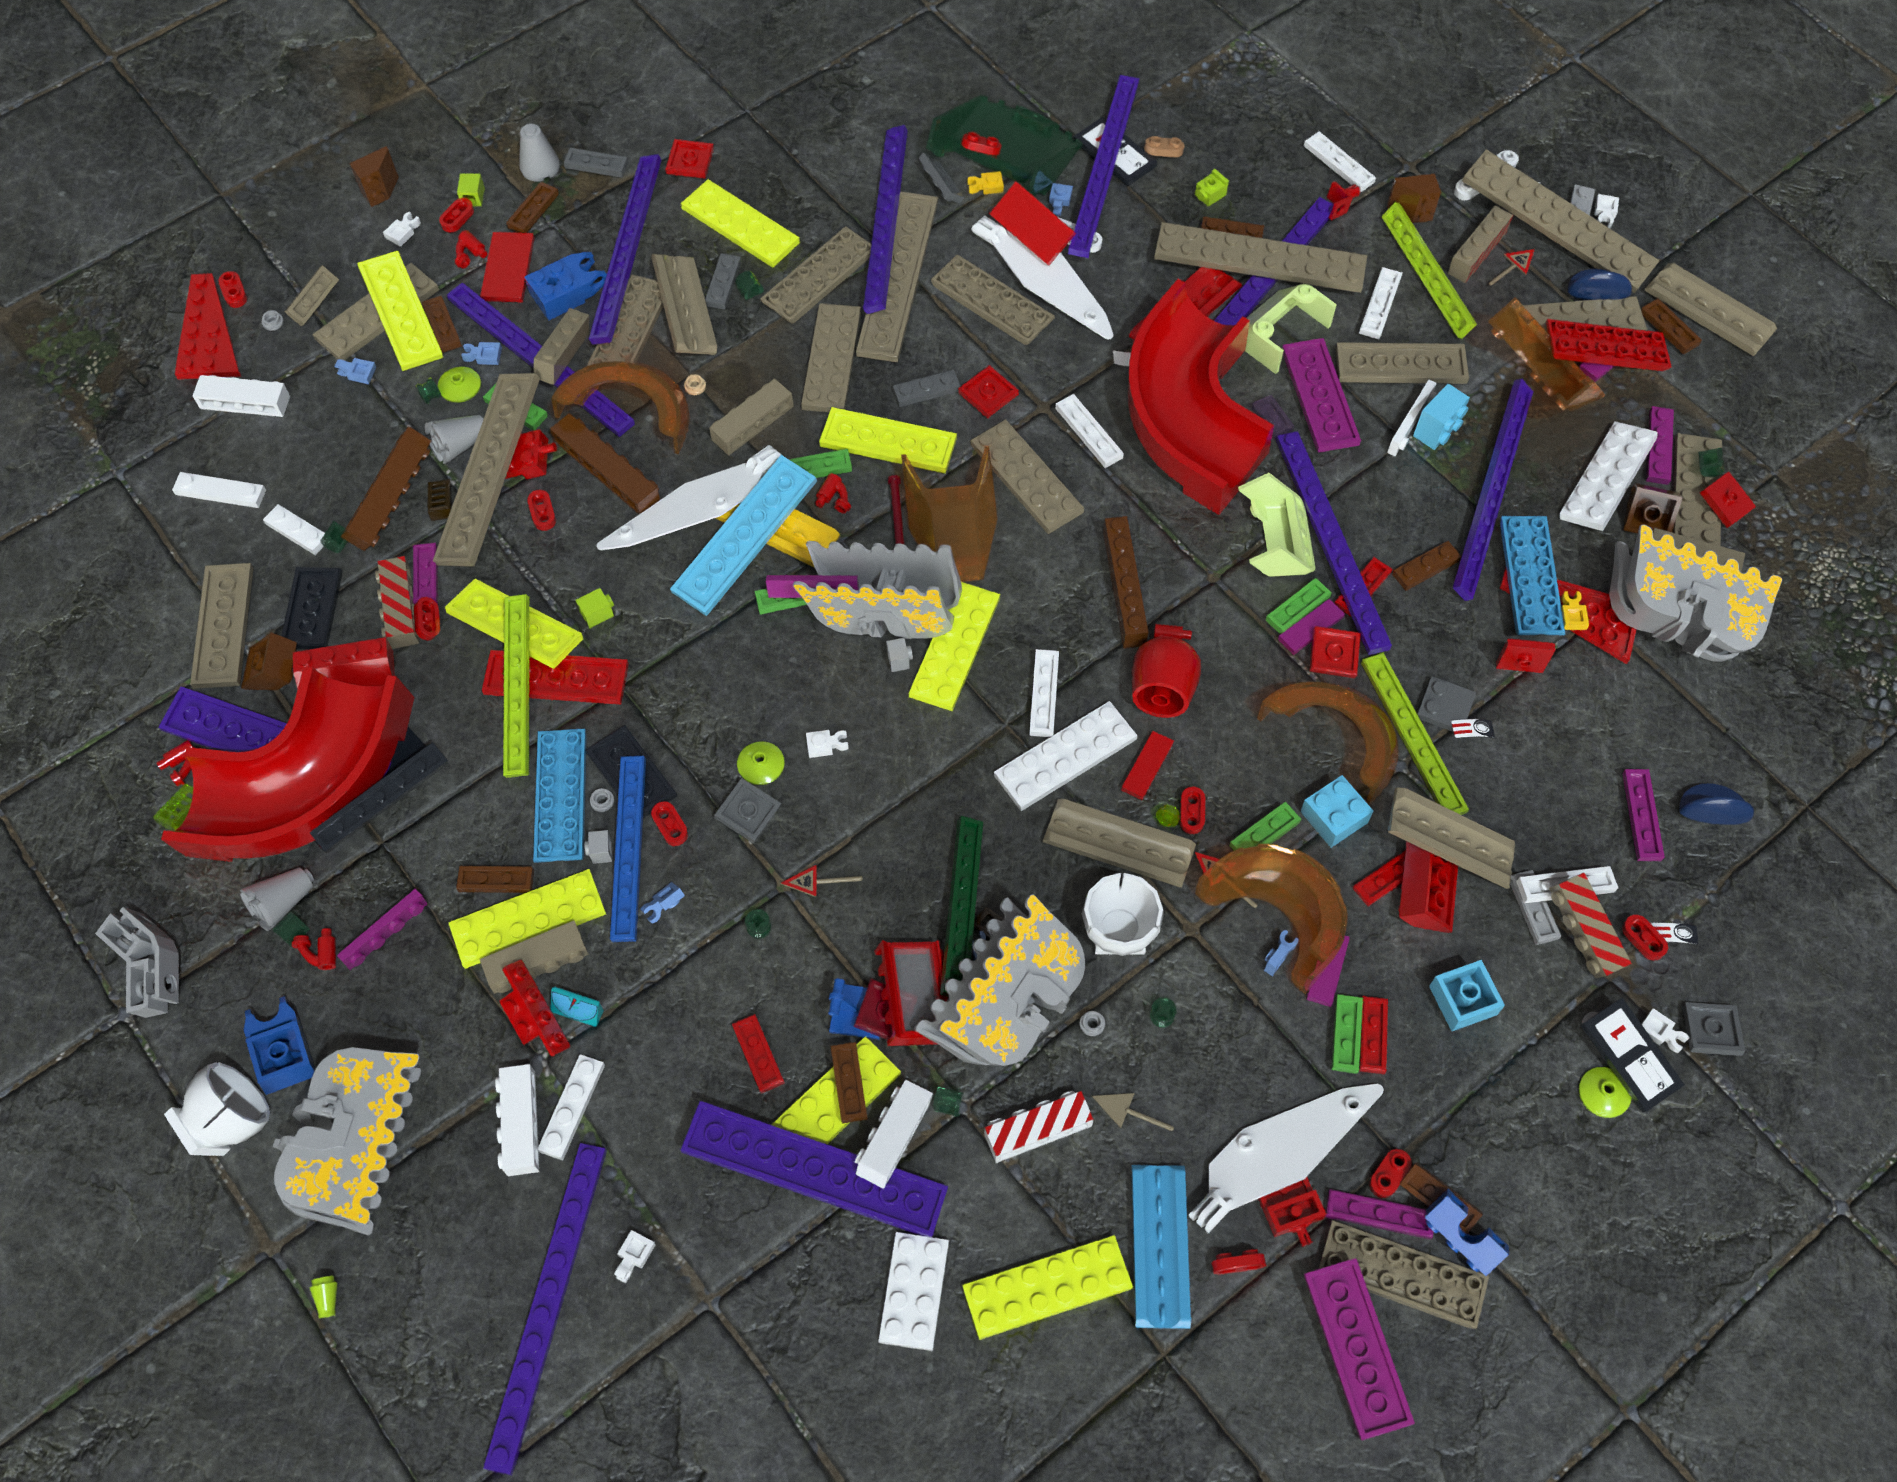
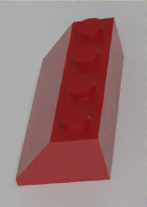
(353, 663)
(1428, 890)

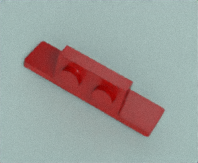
(530, 1012)

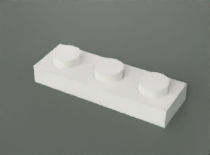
(295, 529)

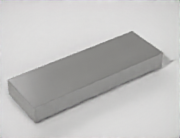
(1536, 914)

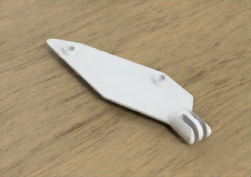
(1053, 283)
(694, 502)
(1280, 1151)

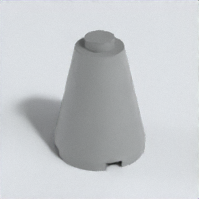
(536, 155)
(453, 436)
(276, 896)

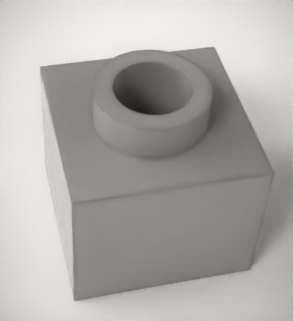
(898, 654)
(599, 846)

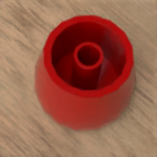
(1165, 676)

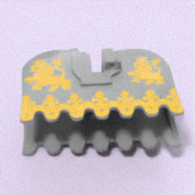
(1690, 597)
(920, 611)
(1019, 965)
(335, 1167)

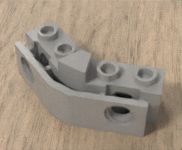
(149, 961)

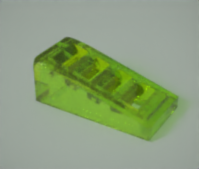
(163, 815)

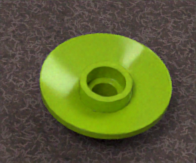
(459, 384)
(760, 772)
(1597, 1099)

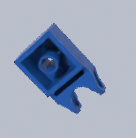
(564, 284)
(278, 1049)

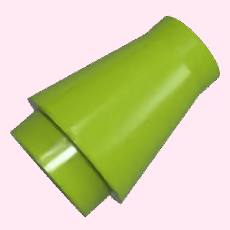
(324, 1295)

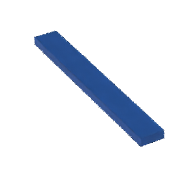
(628, 849)

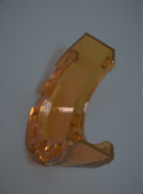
(1533, 346)
(661, 388)
(1371, 720)
(1295, 886)

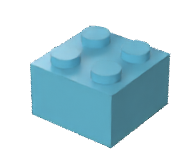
(1441, 417)
(1336, 811)
(1466, 995)

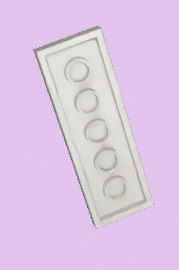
(1608, 476)
(1065, 756)

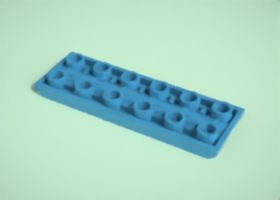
(1531, 575)
(560, 796)
(1160, 1247)

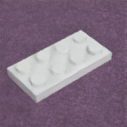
(914, 1291)

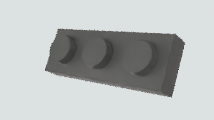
(596, 162)
(941, 178)
(723, 281)
(926, 388)

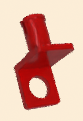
(1341, 198)

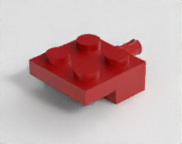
(531, 455)
(1293, 1210)

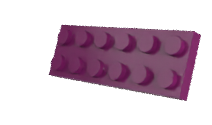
(1321, 395)
(1358, 1349)

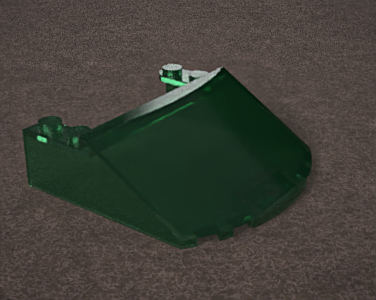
(1031, 148)

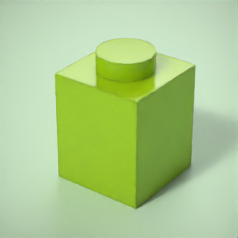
(471, 187)
(595, 607)

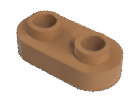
(1164, 146)

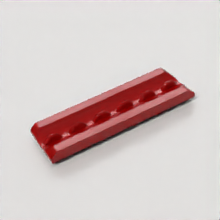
(1207, 290)
(1608, 345)

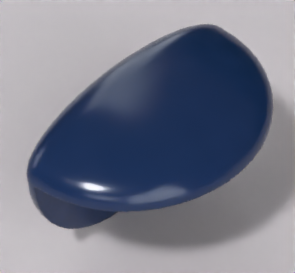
(1600, 285)
(1715, 805)

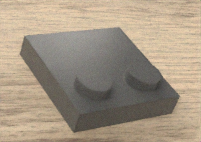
(1445, 703)
(747, 810)
(1713, 1029)

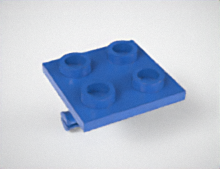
(845, 1008)

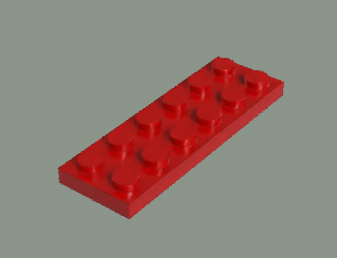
(571, 680)

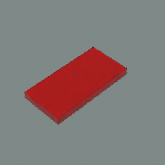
(1032, 223)
(507, 267)

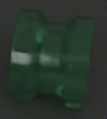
(428, 390)
(760, 929)
(1165, 1007)

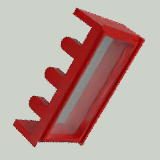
(911, 986)

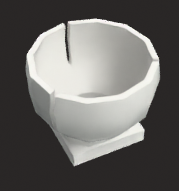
(1124, 916)
(218, 1111)

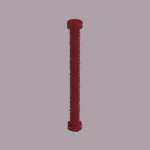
(894, 482)

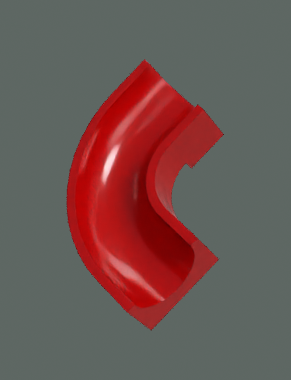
(1181, 407)
(316, 766)

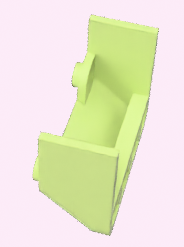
(1264, 318)
(1284, 527)

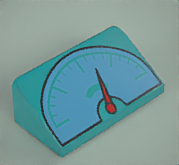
(575, 1006)

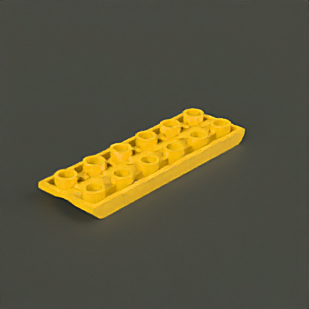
(795, 532)

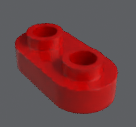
(981, 144)
(456, 215)
(232, 289)
(542, 511)
(428, 622)
(1192, 812)
(670, 825)
(1646, 937)
(1391, 1172)
(1248, 1261)

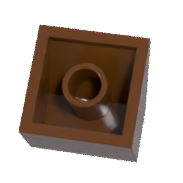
(375, 176)
(1417, 196)
(1651, 508)
(269, 663)

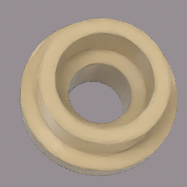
(698, 382)

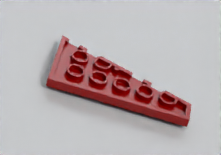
(205, 337)
(1604, 626)

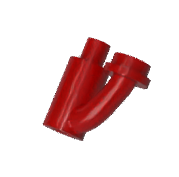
(468, 240)
(828, 489)
(1171, 631)
(175, 757)
(326, 950)

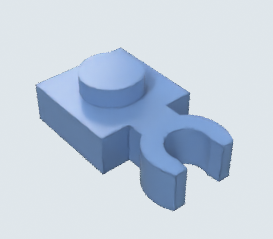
(486, 353)

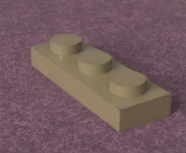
(311, 295)

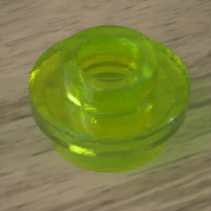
(1168, 816)

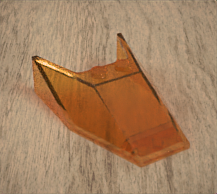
(954, 517)

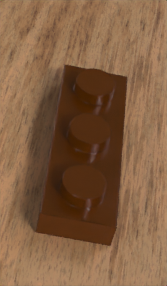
(532, 208)
(1234, 227)
(441, 324)
(1671, 326)
(1426, 565)
(495, 879)
(849, 1082)
(1429, 1188)

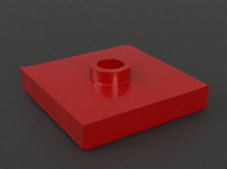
(689, 158)
(988, 391)
(1727, 499)
(1335, 652)
(1525, 655)

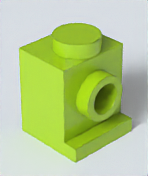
(1212, 188)

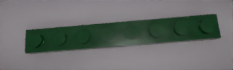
(962, 898)

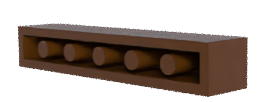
(605, 463)
(386, 489)
(1125, 582)

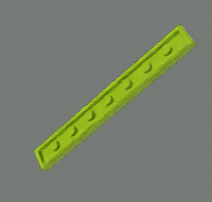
(1429, 270)
(516, 686)
(1413, 734)

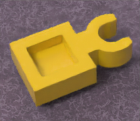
(989, 183)
(1573, 614)

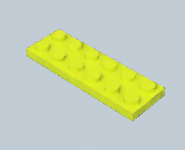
(740, 223)
(400, 310)
(888, 439)
(484, 610)
(953, 653)
(526, 917)
(818, 1110)
(1047, 1287)

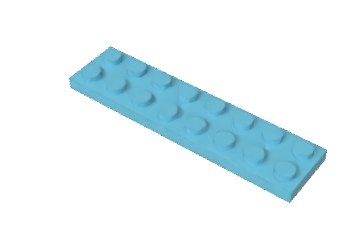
(743, 535)

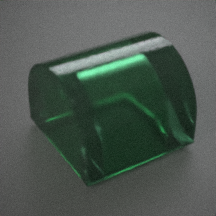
(748, 285)
(1711, 462)
(332, 538)
(289, 928)
(948, 1101)

